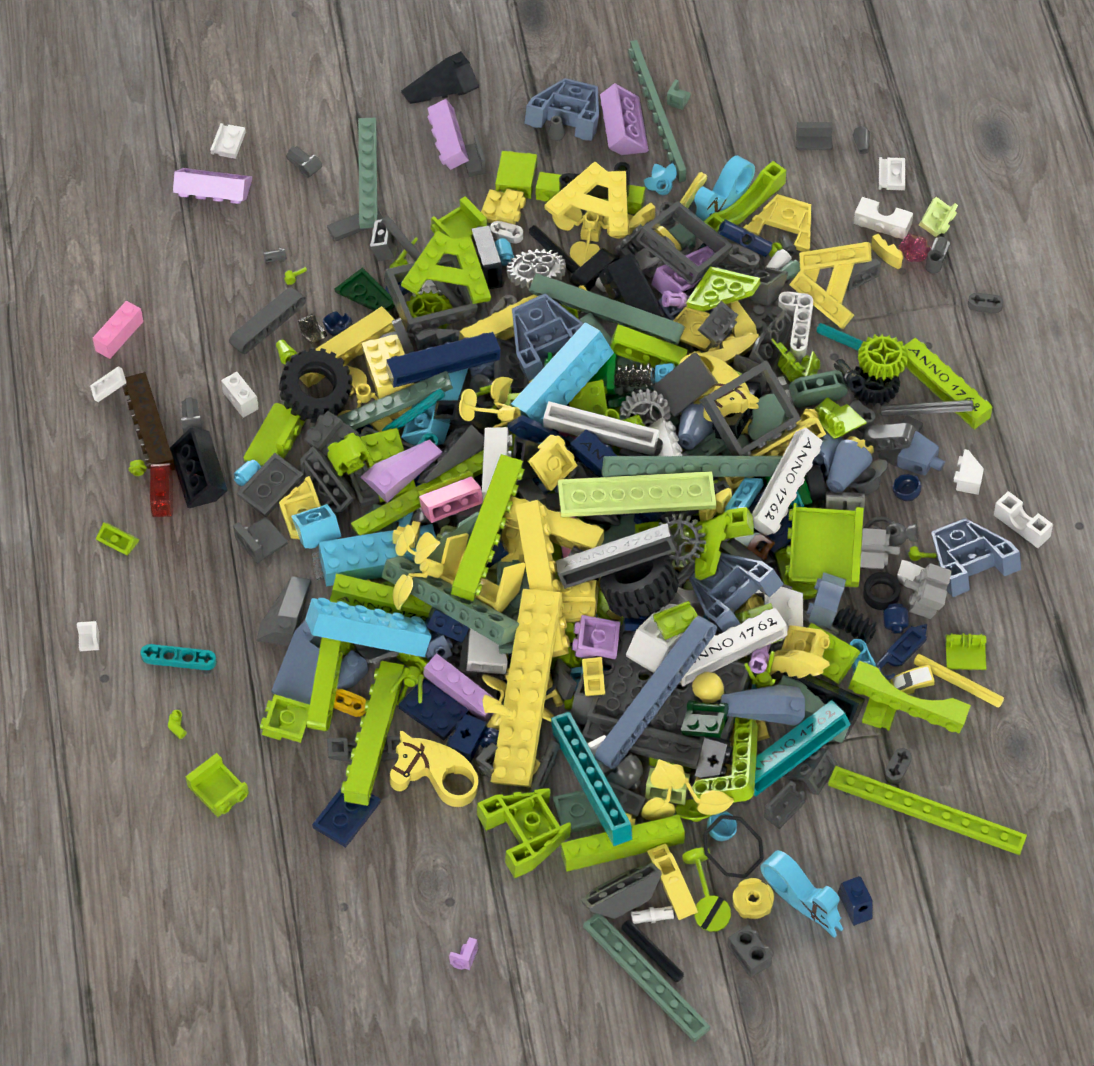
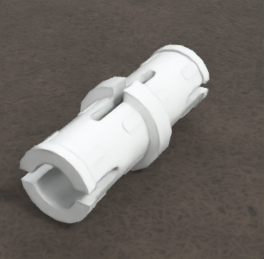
(652, 915)

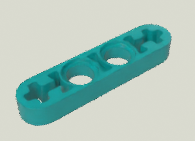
(177, 660)

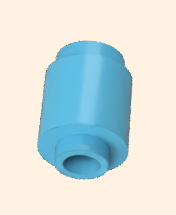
(504, 251)
(246, 472)

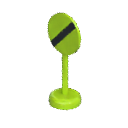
(712, 910)

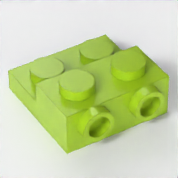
(285, 719)

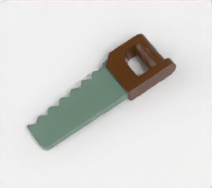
(752, 540)

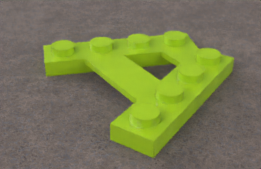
(469, 274)

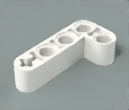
(800, 307)

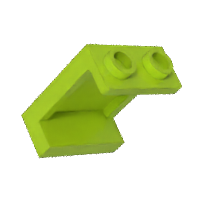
(516, 172)
(459, 221)
(216, 785)

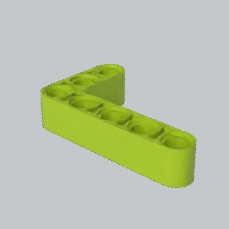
(326, 682)
(742, 780)

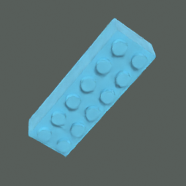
(565, 373)
(425, 423)
(361, 555)
(368, 627)

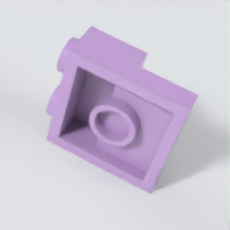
(596, 637)

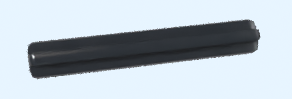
(549, 245)
(652, 950)

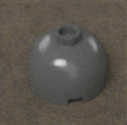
(627, 773)

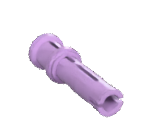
(675, 299)
(759, 659)

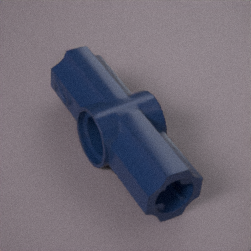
(753, 243)

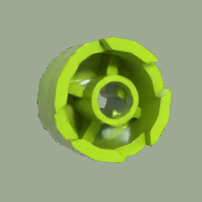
(348, 454)

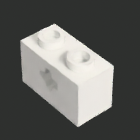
(240, 394)

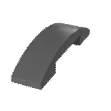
(341, 750)

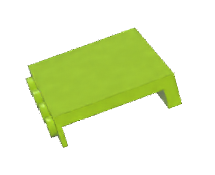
(824, 543)

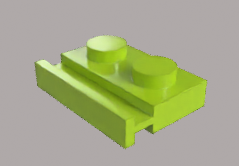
(675, 619)
(879, 714)

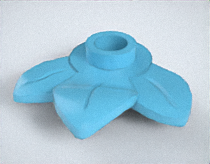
(661, 177)

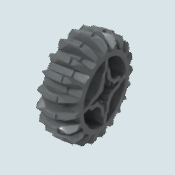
(696, 540)

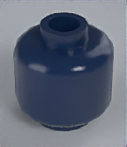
(896, 618)

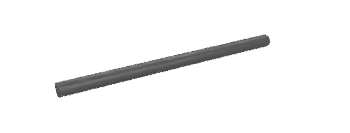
(414, 253)

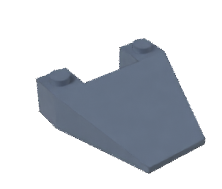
(572, 102)
(541, 328)
(972, 549)
(732, 586)
(300, 663)

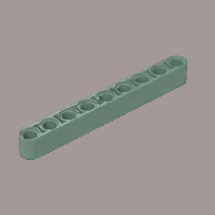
(608, 309)

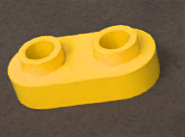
(349, 703)

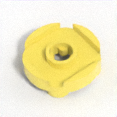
(751, 909)

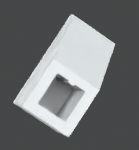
(970, 474)

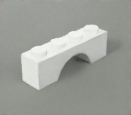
(667, 438)

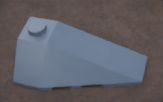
(771, 704)

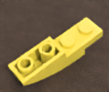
(733, 346)
(797, 663)
(673, 881)

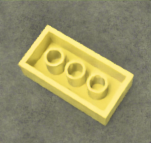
(375, 356)

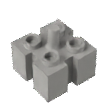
(876, 549)
(928, 590)

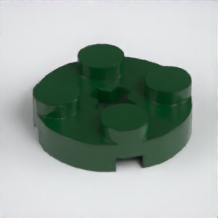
(616, 400)

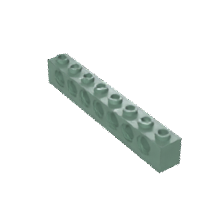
(437, 593)

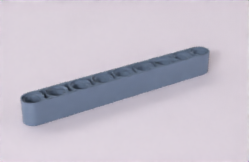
(655, 692)

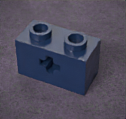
(446, 625)
(467, 736)

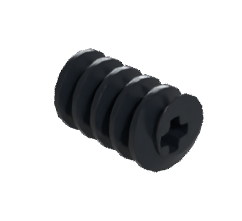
(855, 624)

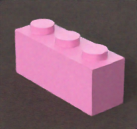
(118, 329)
(451, 499)

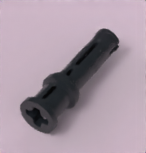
(850, 375)

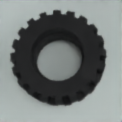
(321, 363)
(640, 588)

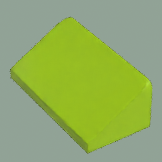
(116, 538)

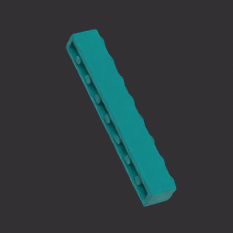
(591, 779)

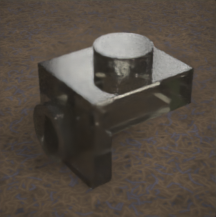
(311, 329)

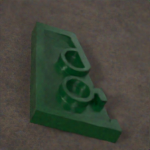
(365, 291)

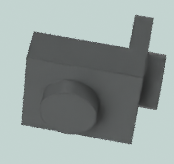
(485, 759)

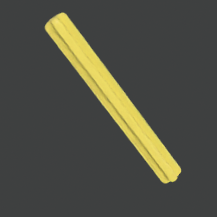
(960, 681)

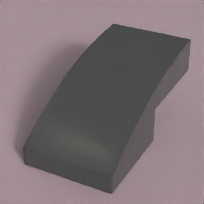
(565, 683)

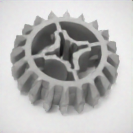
(643, 405)

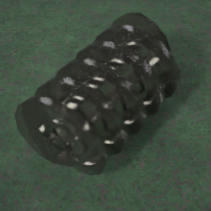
(634, 376)

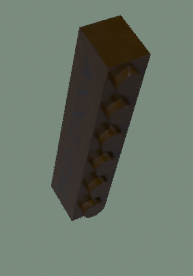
(148, 420)

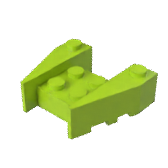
(529, 822)

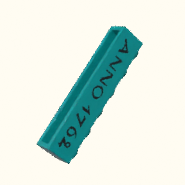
(798, 745)

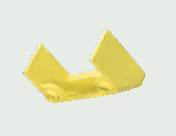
(491, 594)

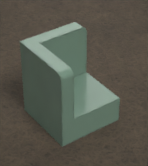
(677, 97)

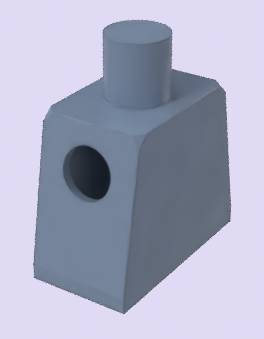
(920, 456)

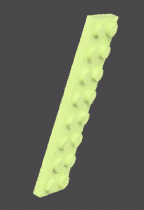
(636, 494)

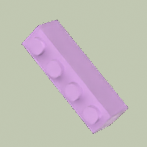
(447, 134)
(457, 686)

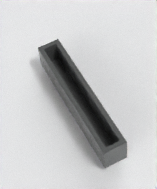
(615, 556)

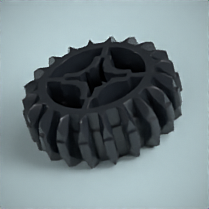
(874, 389)

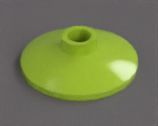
(690, 811)

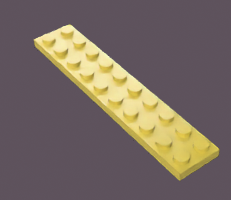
(526, 687)

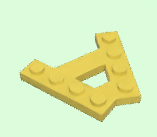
(576, 195)
(843, 261)

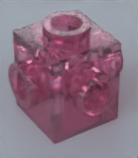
(914, 248)

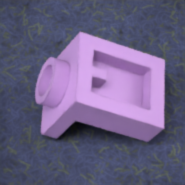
(466, 957)

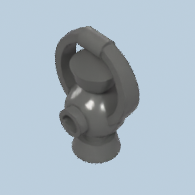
(897, 531)

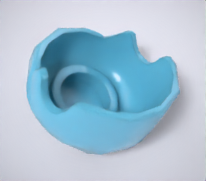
(724, 829)

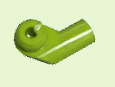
(174, 724)

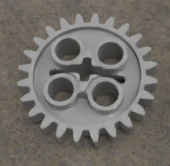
(524, 267)

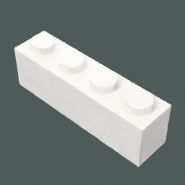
(495, 443)

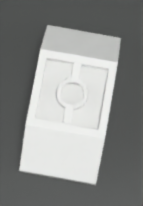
(648, 644)

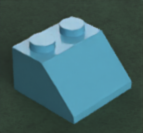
(316, 526)

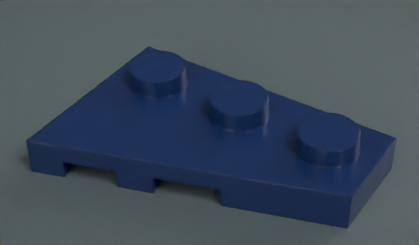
(533, 430)

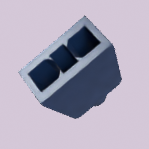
(855, 896)

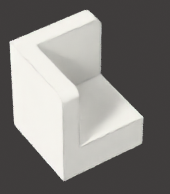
(88, 636)

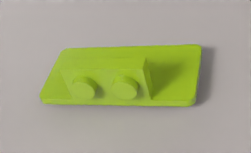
(275, 435)

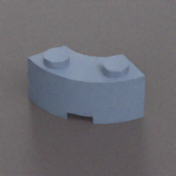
(826, 601)

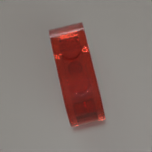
(161, 490)

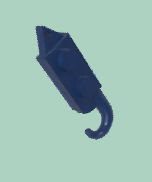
(903, 648)

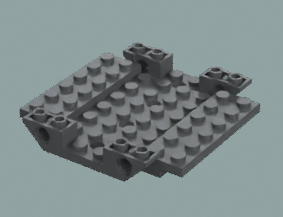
(663, 735)

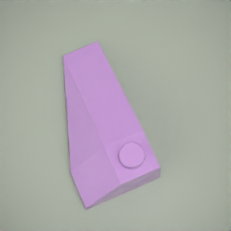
(669, 280)
(396, 472)

